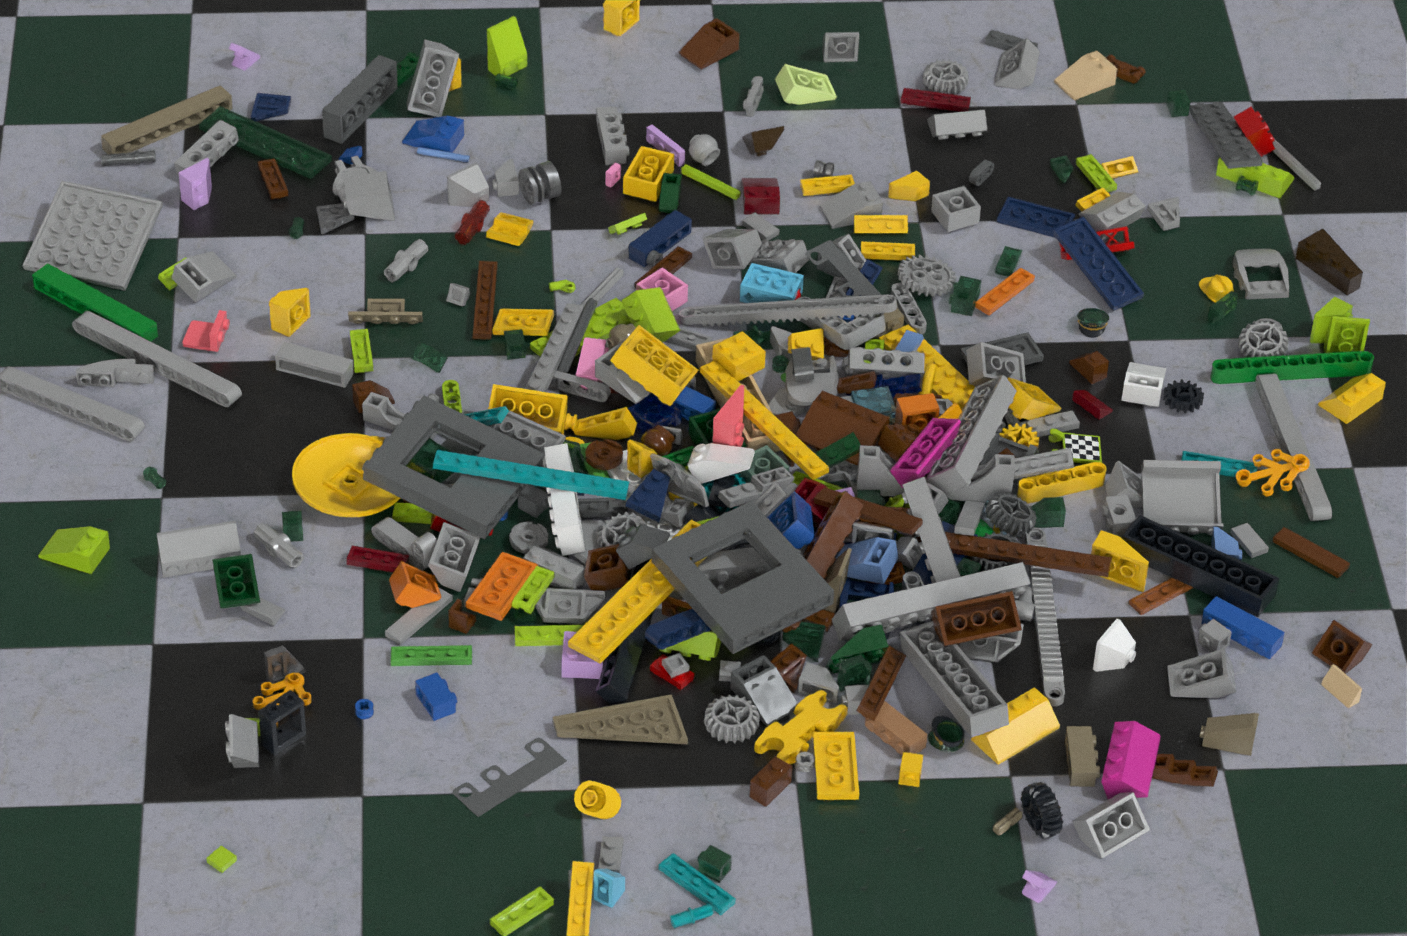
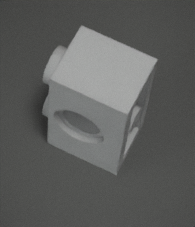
(1118, 514)

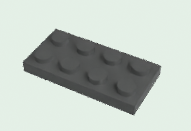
(1020, 343)

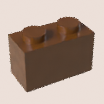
(770, 781)

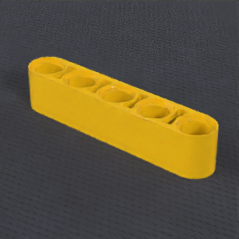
(1062, 482)

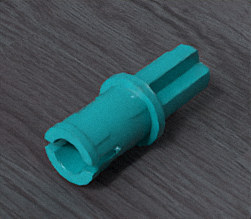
(691, 915)

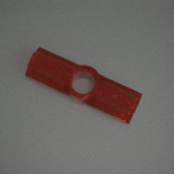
(472, 222)

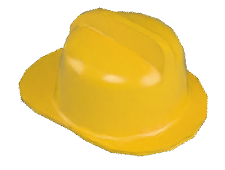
(1216, 287)
(597, 800)

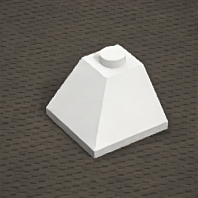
(1114, 648)

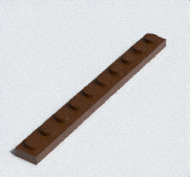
(1028, 554)

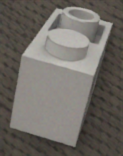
(779, 341)

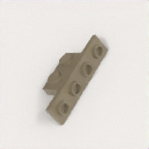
(385, 311)

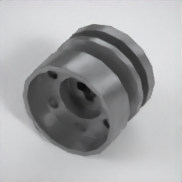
(539, 182)

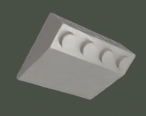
(528, 432)

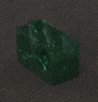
(965, 295)

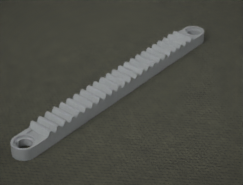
(788, 310)
(1046, 625)

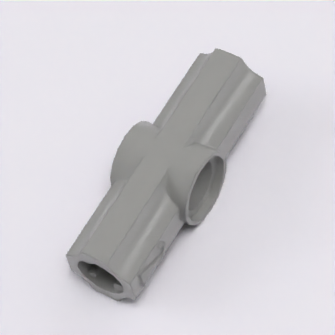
(406, 260)
(278, 545)

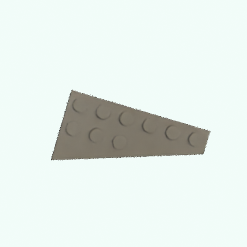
(637, 721)

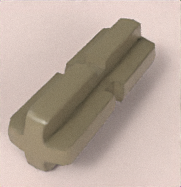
(1005, 823)

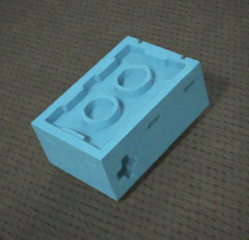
(770, 285)

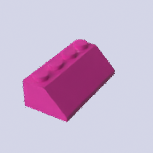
(925, 450)
(1130, 760)

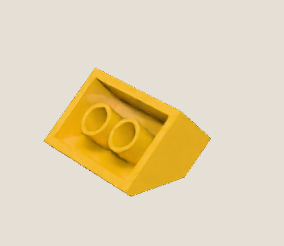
(1354, 397)

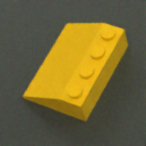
(653, 365)

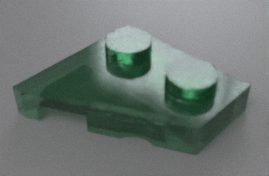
(807, 638)

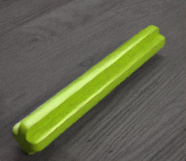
(710, 182)

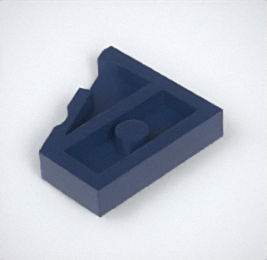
(270, 106)

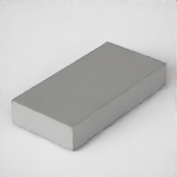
(765, 229)
(1249, 540)

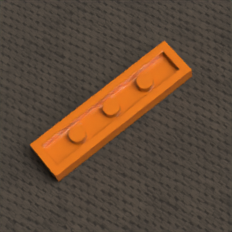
(1004, 291)

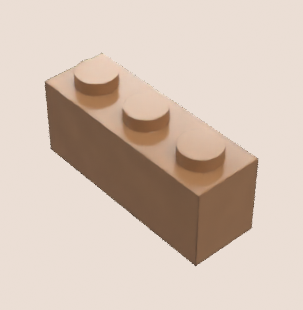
(897, 730)

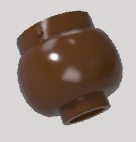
(659, 440)

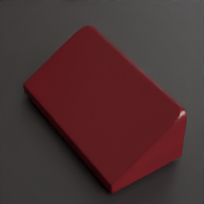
(1091, 404)

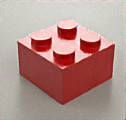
(1255, 130)

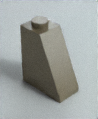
(1230, 733)

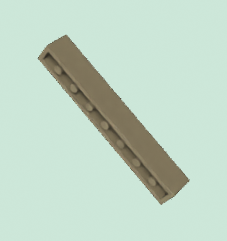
(165, 122)

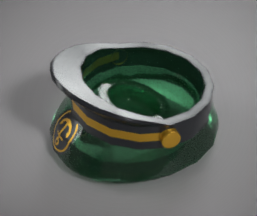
(1092, 322)
(946, 734)

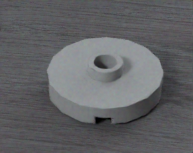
(527, 535)

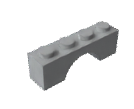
(380, 411)

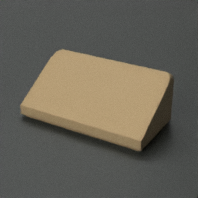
(1342, 686)

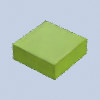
(221, 859)

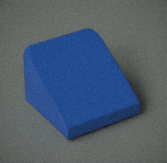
(351, 152)

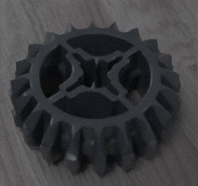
(1041, 810)

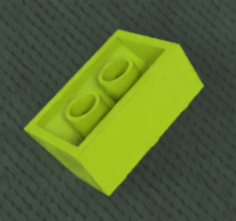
(652, 312)
(704, 645)

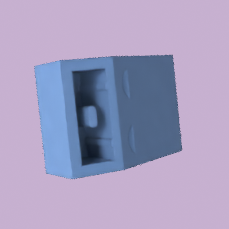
(871, 559)

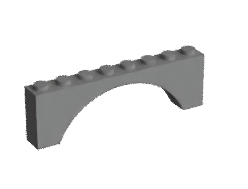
(992, 478)

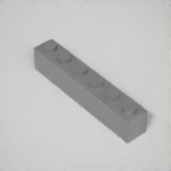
(932, 533)

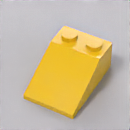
(1031, 401)
(1127, 564)

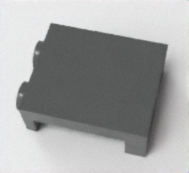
(999, 444)

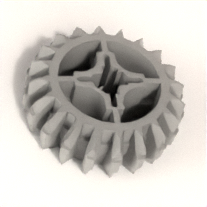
(945, 77)
(1261, 337)
(616, 527)
(731, 718)

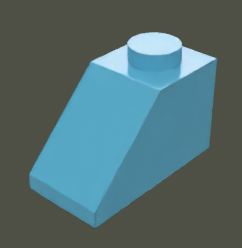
(608, 886)

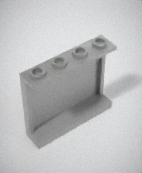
(1182, 494)

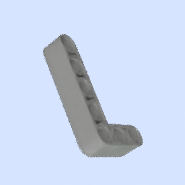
(848, 334)

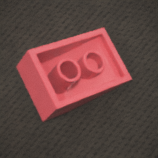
(729, 421)

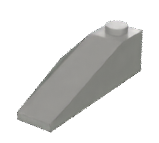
(681, 480)

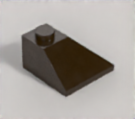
(763, 140)

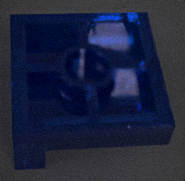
(653, 412)

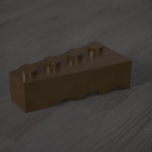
(1329, 261)

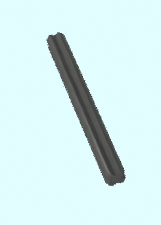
(577, 335)

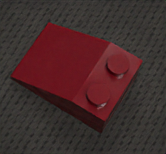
(761, 196)

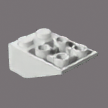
(1143, 384)

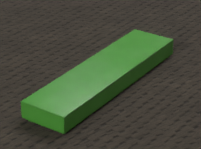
(431, 655)

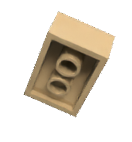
(1087, 76)

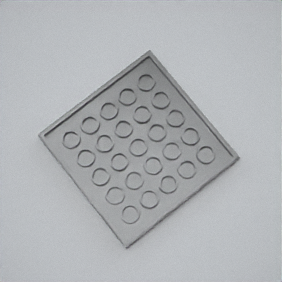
(94, 234)

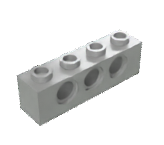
(611, 135)
(210, 145)
(877, 356)

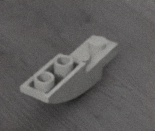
(111, 371)
(753, 490)

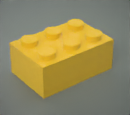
(646, 173)

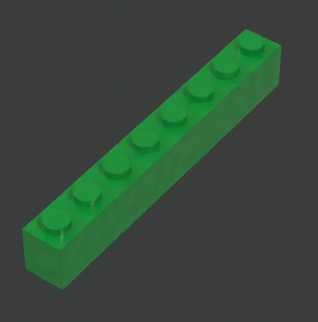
(84, 298)

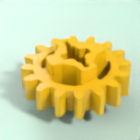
(1020, 435)

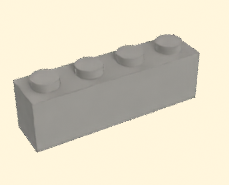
(314, 364)

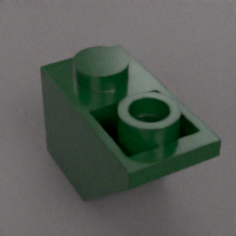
(670, 192)

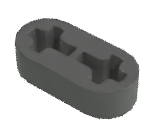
(981, 172)

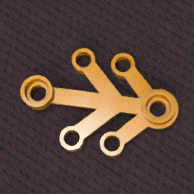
(1274, 470)
(292, 682)

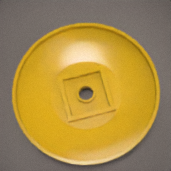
(325, 467)

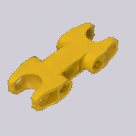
(793, 736)

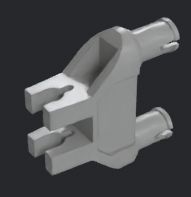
(342, 172)

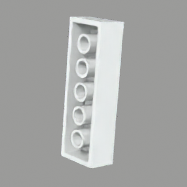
(564, 504)

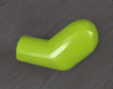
(563, 285)

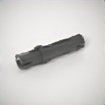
(125, 158)

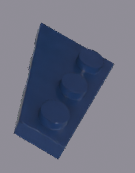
(650, 495)

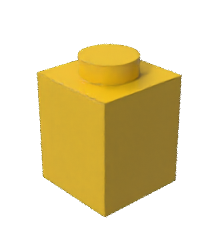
(911, 769)

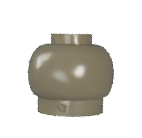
(619, 334)

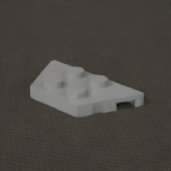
(568, 605)

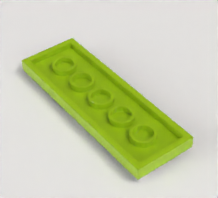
(602, 321)

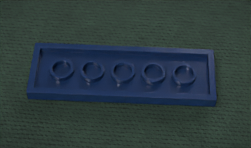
(1098, 263)

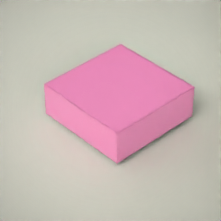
(613, 174)

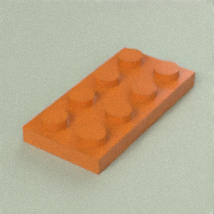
(500, 586)

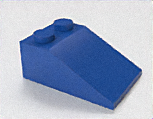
(436, 133)

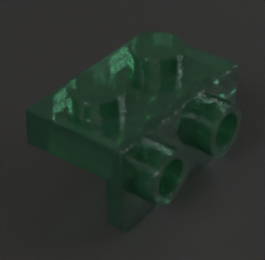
(854, 672)

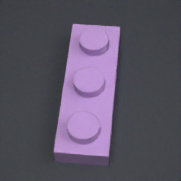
(664, 143)

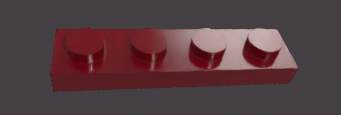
(935, 100)

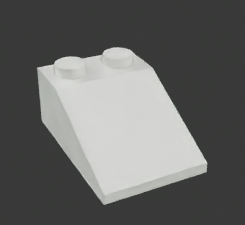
(718, 460)

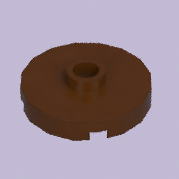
(604, 454)

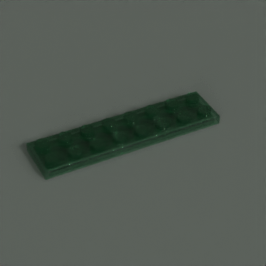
(270, 143)

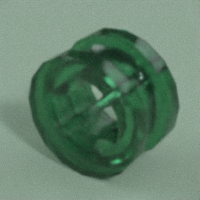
(777, 360)

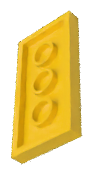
(835, 766)

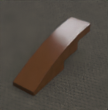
(1183, 771)

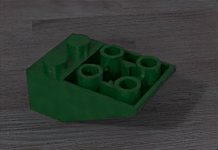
(868, 642)

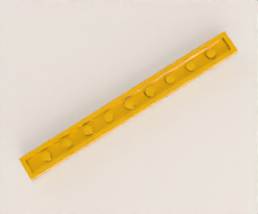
(766, 422)

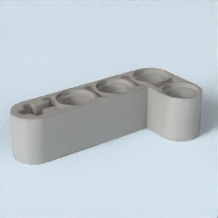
(404, 542)

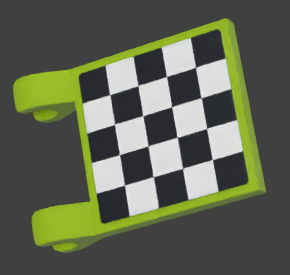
(1084, 447)

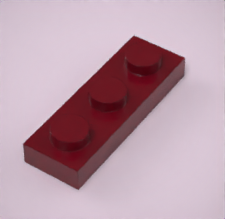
(375, 559)

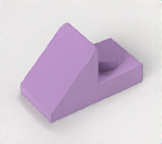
(243, 57)
(1037, 885)

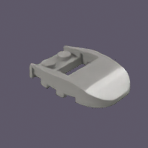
(1257, 259)
(805, 392)

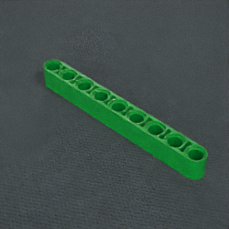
(1292, 367)

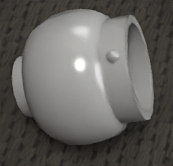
(704, 149)

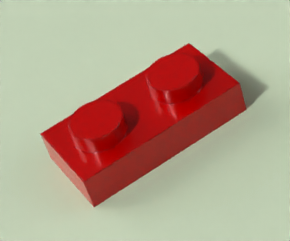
(678, 681)

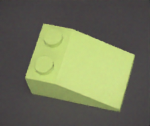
(803, 86)

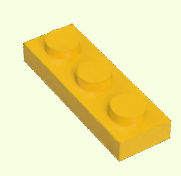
(826, 185)
(880, 224)
(887, 251)

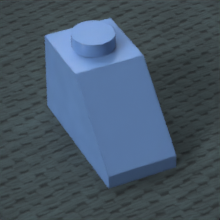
(1225, 543)

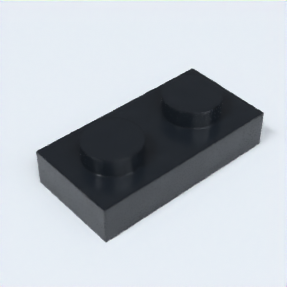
(718, 485)

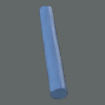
(442, 154)

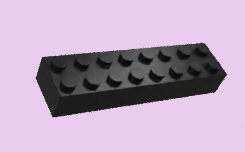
(1202, 566)

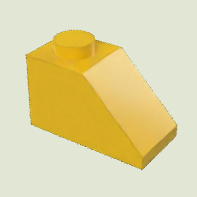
(910, 187)
(639, 458)

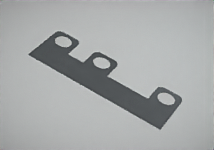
(855, 278)
(510, 784)

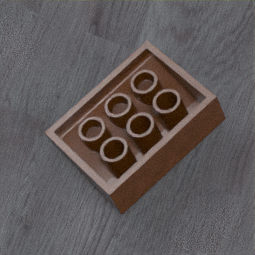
(834, 418)

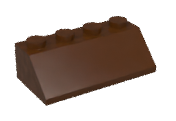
(976, 618)

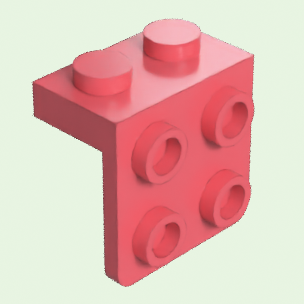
(207, 335)

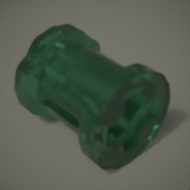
(1241, 186)

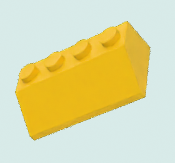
(538, 406)
(1029, 721)

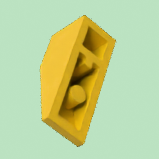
(608, 425)

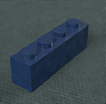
(660, 237)

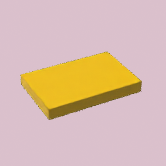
(531, 321)

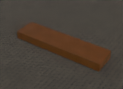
(671, 262)
(1311, 552)

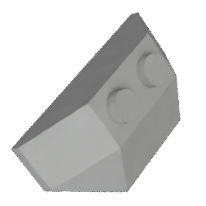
(992, 648)

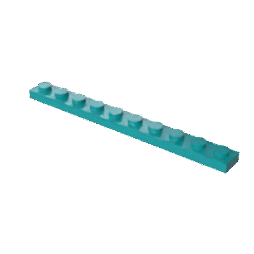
(531, 475)

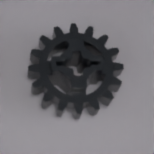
(1183, 396)

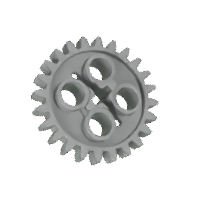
(926, 275)

